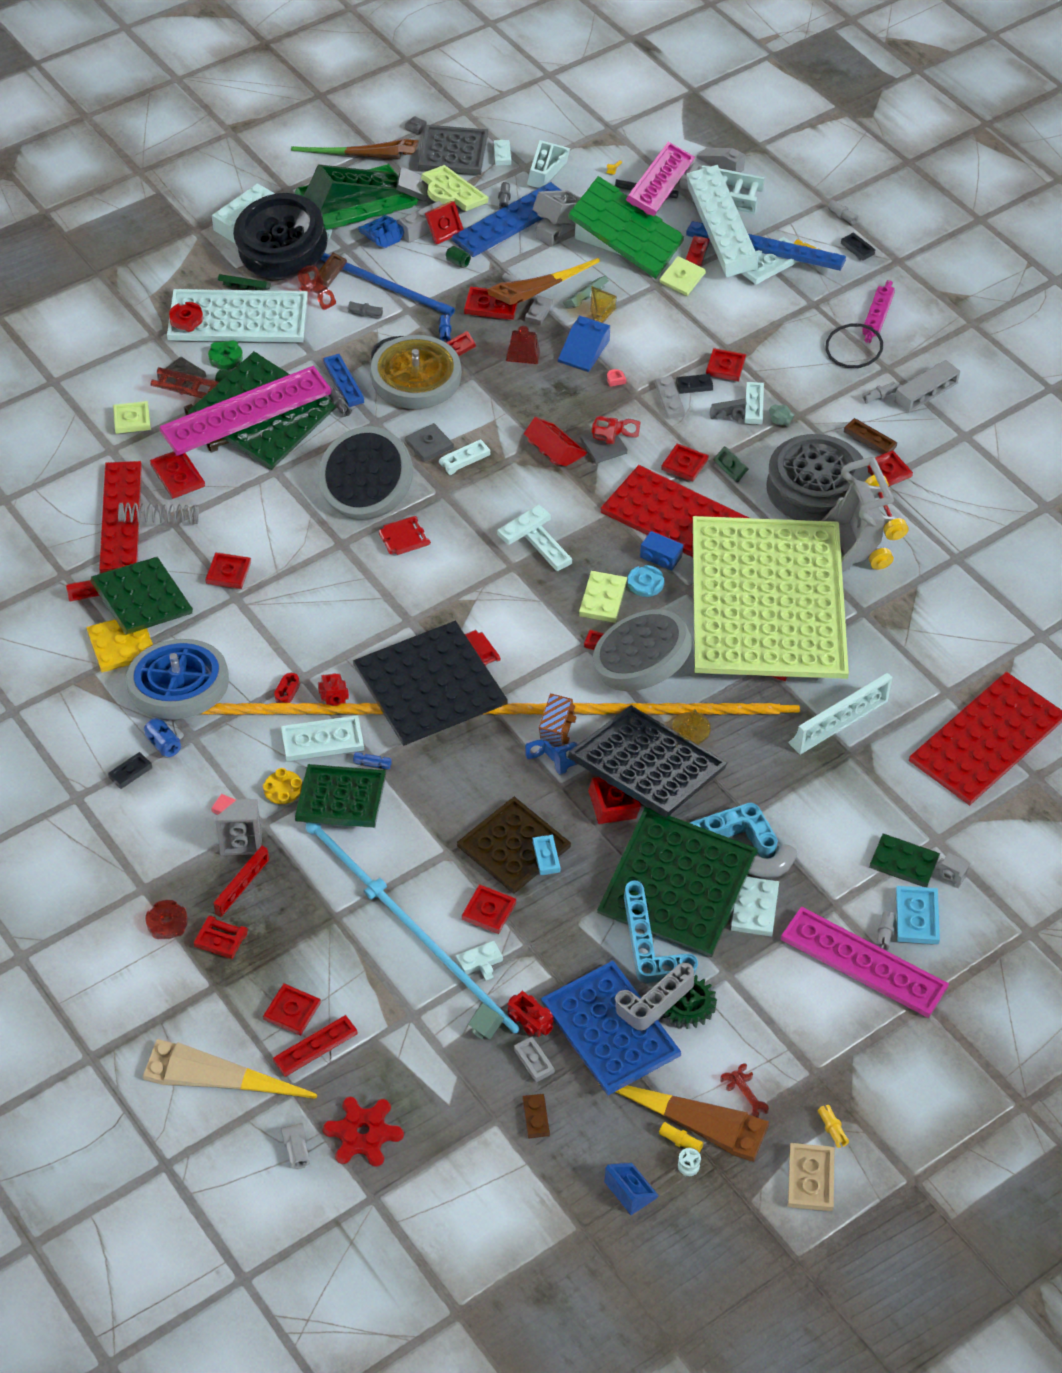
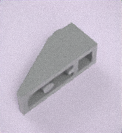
(723, 157)

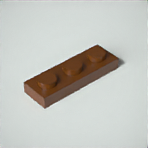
(869, 436)

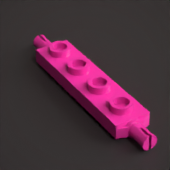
(878, 310)

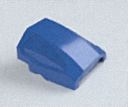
(383, 231)

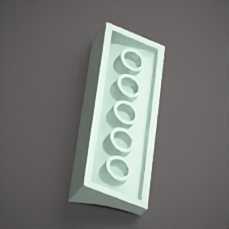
(842, 714)

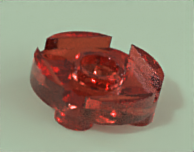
(170, 929)

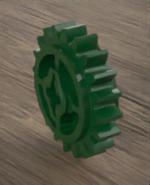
(698, 997)

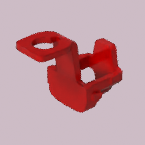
(613, 429)

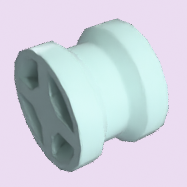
(693, 1158)

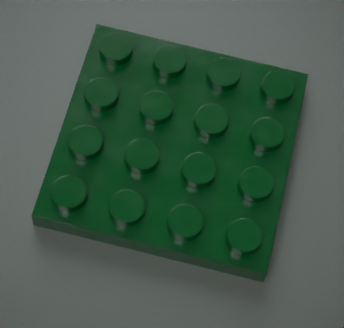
(141, 595)
(340, 796)

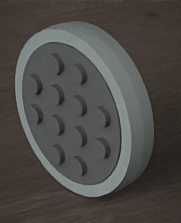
(642, 650)

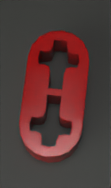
(290, 690)

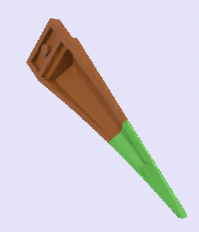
(388, 150)

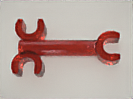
(740, 1079)

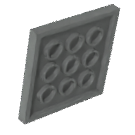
(454, 147)

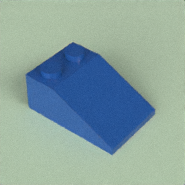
(585, 343)

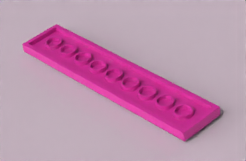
(245, 410)

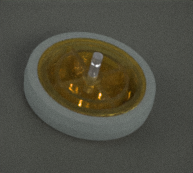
(415, 371)

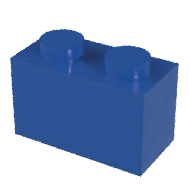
(661, 550)

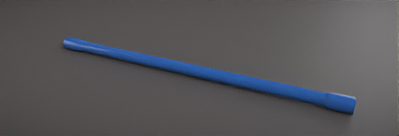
(439, 306)

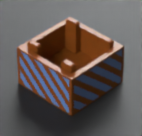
(557, 720)

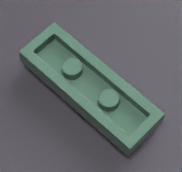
(585, 293)

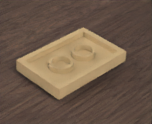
(811, 1177)

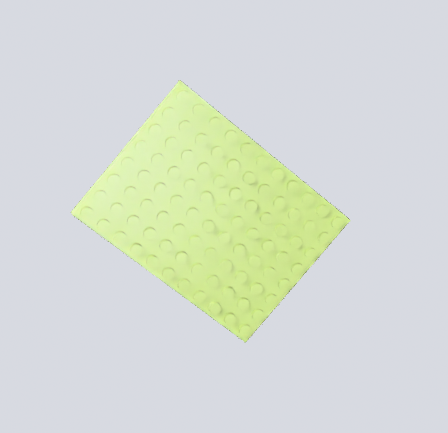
(768, 598)

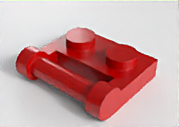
(217, 941)

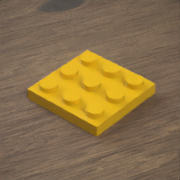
(115, 648)

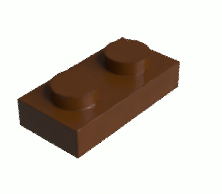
(536, 1116)

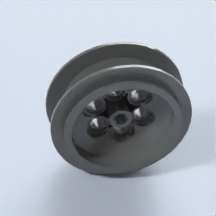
(807, 475)

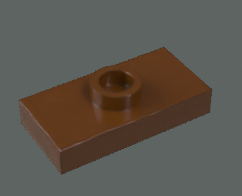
(331, 268)

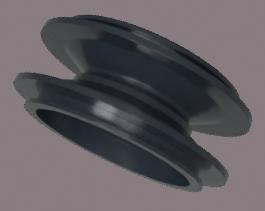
(280, 235)

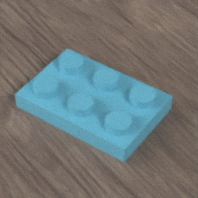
(917, 915)

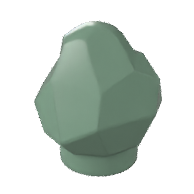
(781, 414)

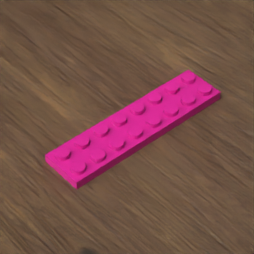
(660, 179)
(865, 962)

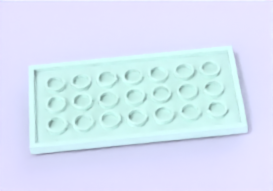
(244, 315)

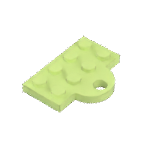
(448, 186)

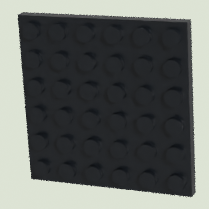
(429, 682)
(647, 761)

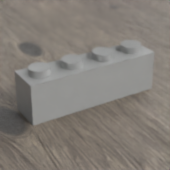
(927, 386)

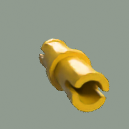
(833, 1126)
(679, 1137)

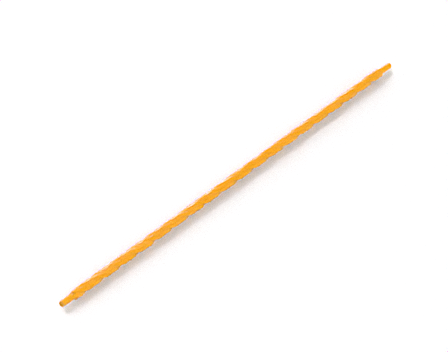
(511, 708)

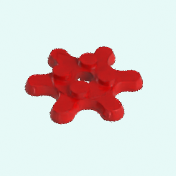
(368, 1143)

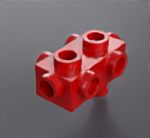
(333, 689)
(535, 1020)

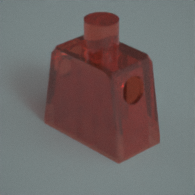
(523, 347)

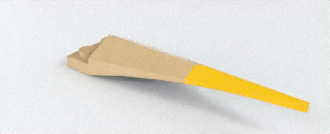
(191, 1067)

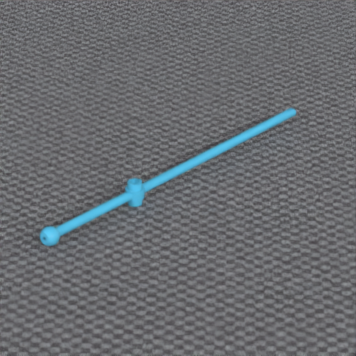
(375, 889)

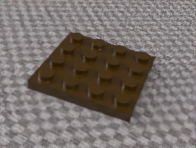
(505, 844)

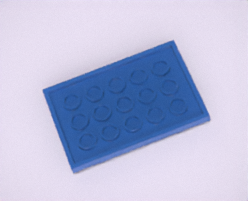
(602, 1039)

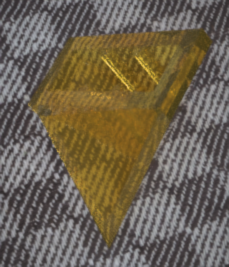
(602, 304)

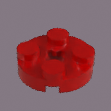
(187, 323)

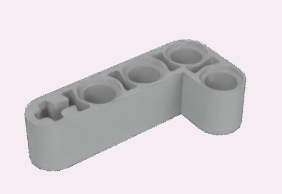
(679, 980)

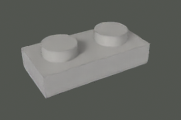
(538, 310)
(534, 1059)

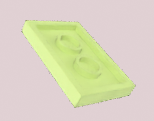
(603, 596)

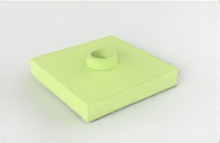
(682, 276)
(131, 417)

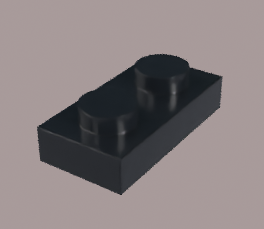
(858, 246)
(694, 383)
(130, 770)

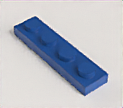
(343, 380)

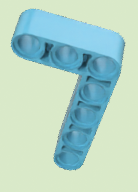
(645, 940)

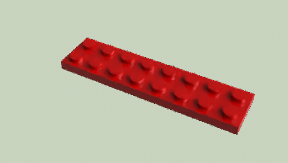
(118, 538)

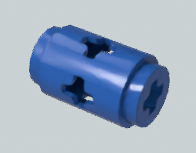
(162, 737)

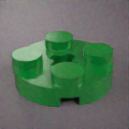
(233, 352)

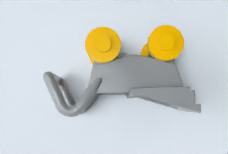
(861, 520)

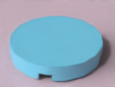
(645, 581)

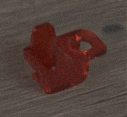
(315, 285)

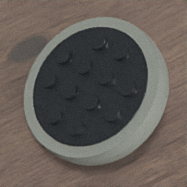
(365, 473)

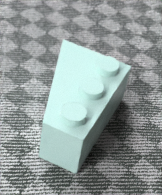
(547, 163)

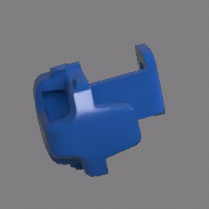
(556, 754)

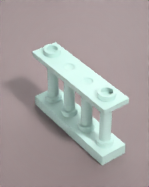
(743, 203)

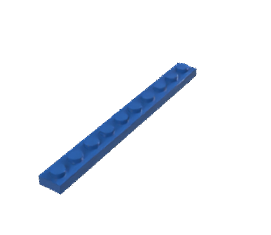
(782, 249)

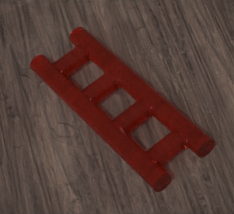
(181, 377)

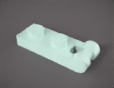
(464, 456)

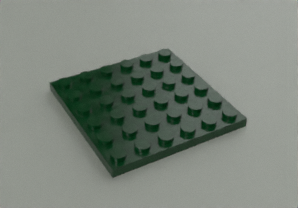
(275, 437)
(687, 880)

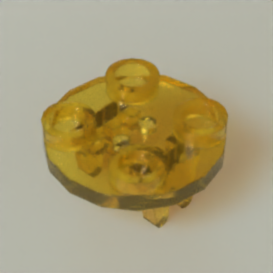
(698, 729)

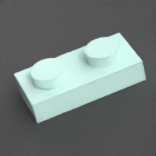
(502, 152)

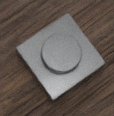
(415, 125)

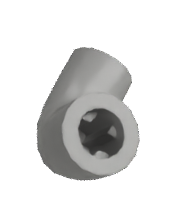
(776, 865)

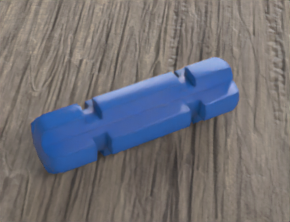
(372, 760)

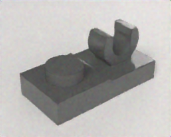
(723, 409)

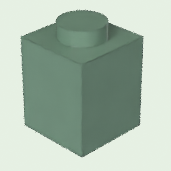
(485, 1022)

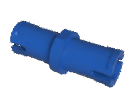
(445, 328)

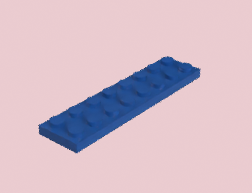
(501, 224)

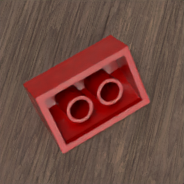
(553, 442)

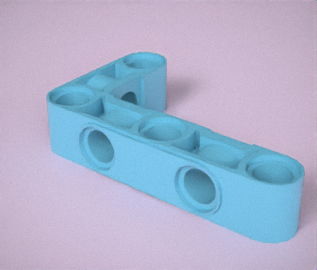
(741, 819)

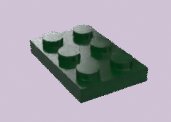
(904, 860)

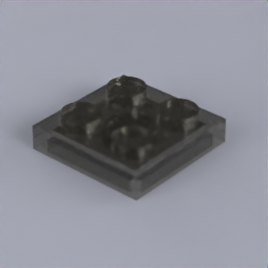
(184, 366)

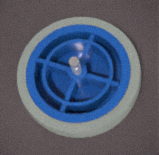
(177, 679)

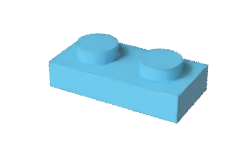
(546, 855)

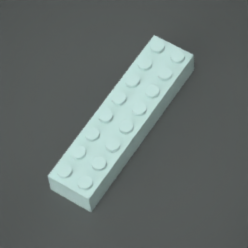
(722, 221)

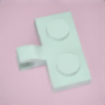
(480, 959)

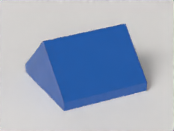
(629, 1186)

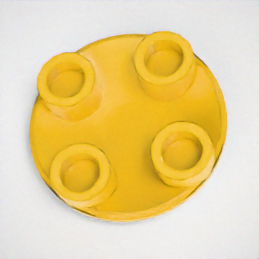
(282, 786)

